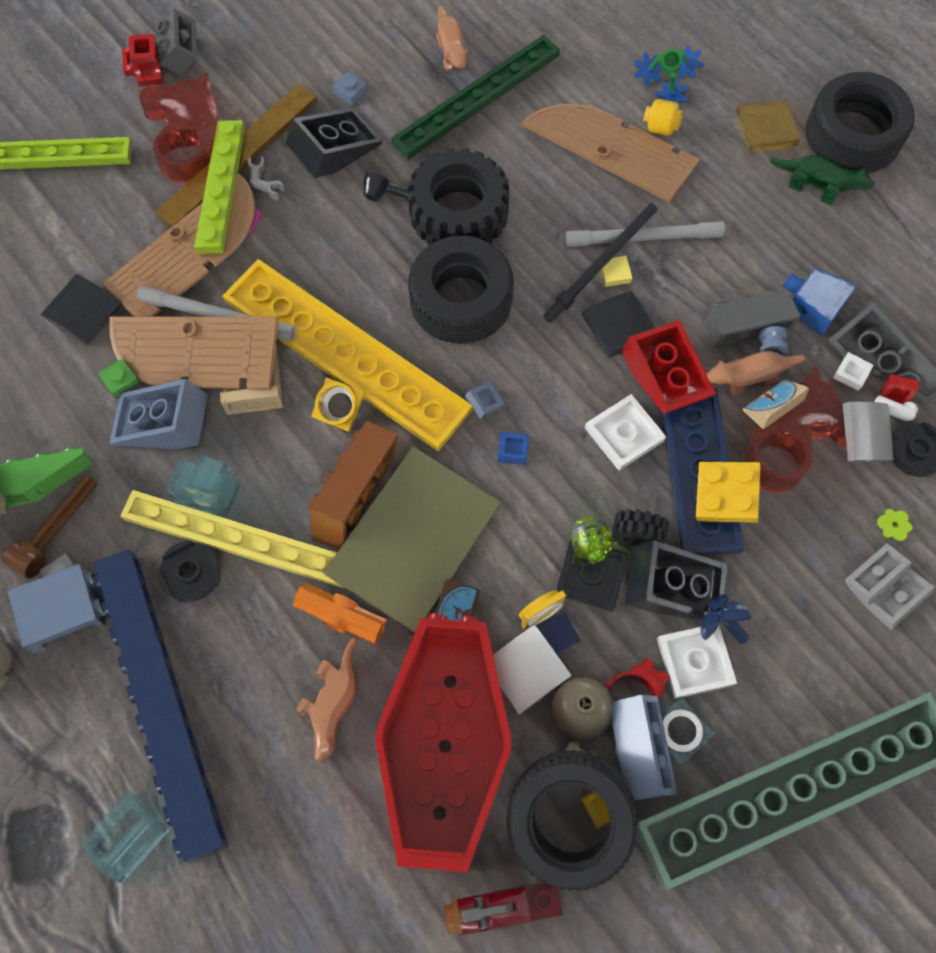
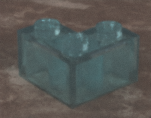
(204, 485)

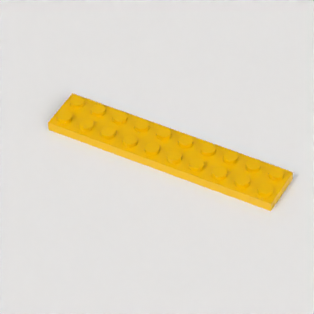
(352, 356)

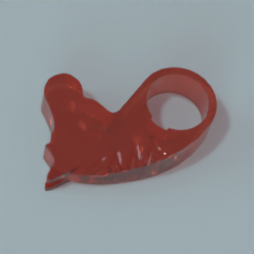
(190, 122)
(815, 417)

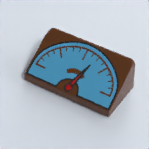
(457, 600)

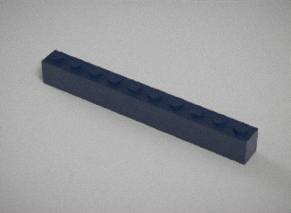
(160, 708)

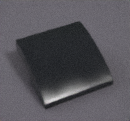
(81, 309)
(617, 320)

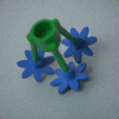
(670, 63)

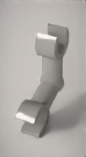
(256, 183)

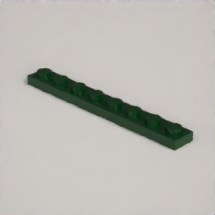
(475, 97)

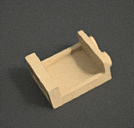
(250, 400)

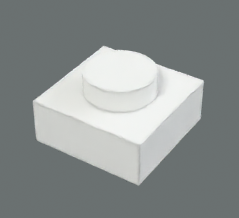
(853, 371)

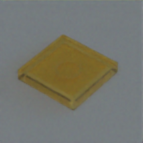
(767, 125)

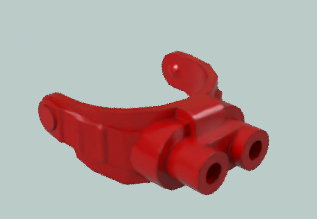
(646, 675)

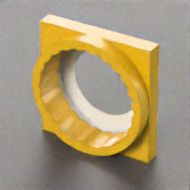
(321, 409)
(542, 608)

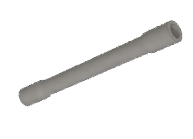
(700, 230)
(163, 299)

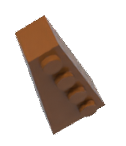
(351, 484)

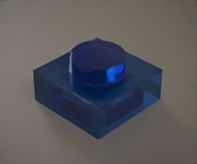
(559, 633)

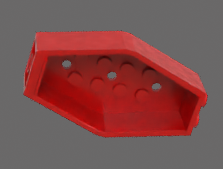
(409, 735)

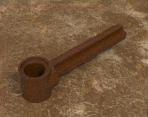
(27, 556)

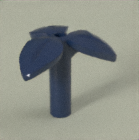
(728, 615)

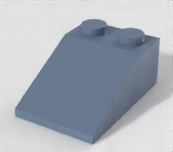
(160, 416)

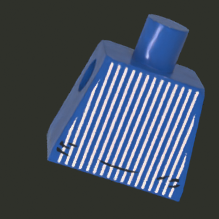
(819, 298)

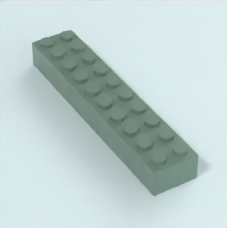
(790, 793)

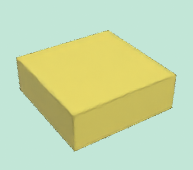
(616, 272)

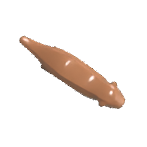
(451, 41)
(752, 370)
(331, 702)

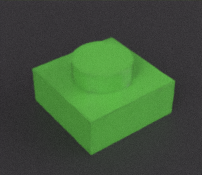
(118, 378)

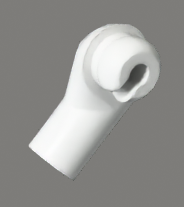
(904, 412)

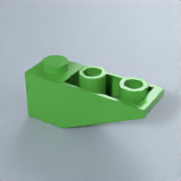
(36, 477)

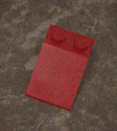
(668, 367)

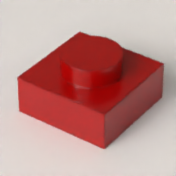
(899, 389)

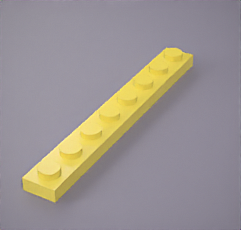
(228, 536)

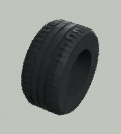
(453, 259)

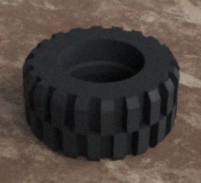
(458, 173)

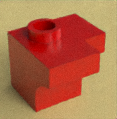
(143, 60)

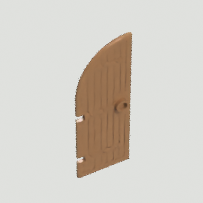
(620, 150)
(172, 260)
(204, 349)

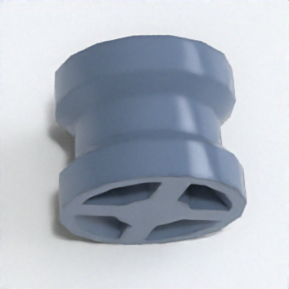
(773, 340)

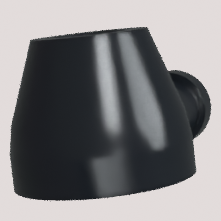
(377, 185)

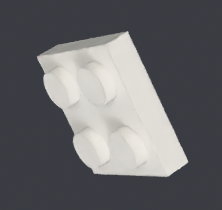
(625, 432)
(696, 663)

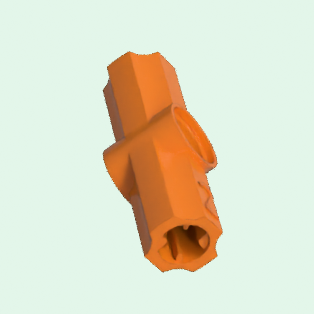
(339, 613)

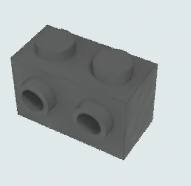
(177, 42)

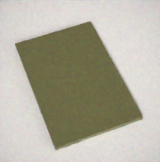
(412, 539)

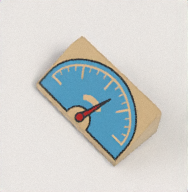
(776, 402)

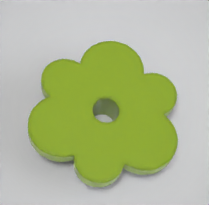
(899, 520)

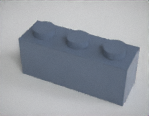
(643, 747)

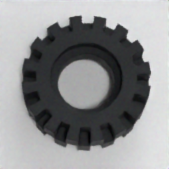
(638, 527)

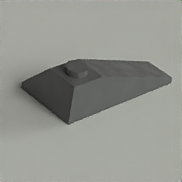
(886, 344)

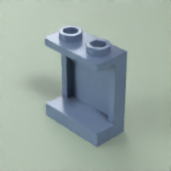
(55, 607)

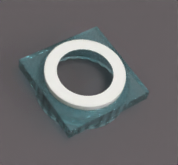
(682, 753)

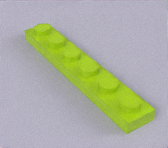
(65, 153)
(220, 187)

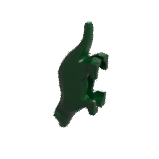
(823, 175)

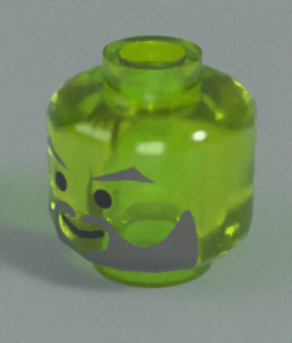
(591, 539)

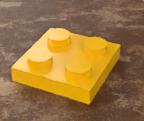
(728, 492)

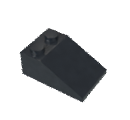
(331, 140)
(673, 580)

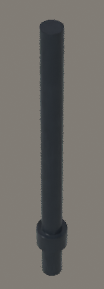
(566, 298)

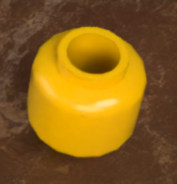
(663, 117)

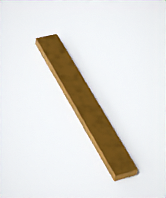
(256, 140)

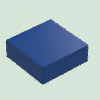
(513, 448)

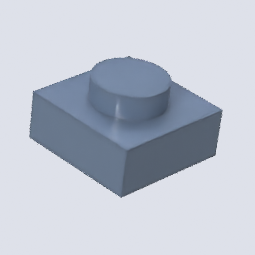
(349, 88)
(484, 399)

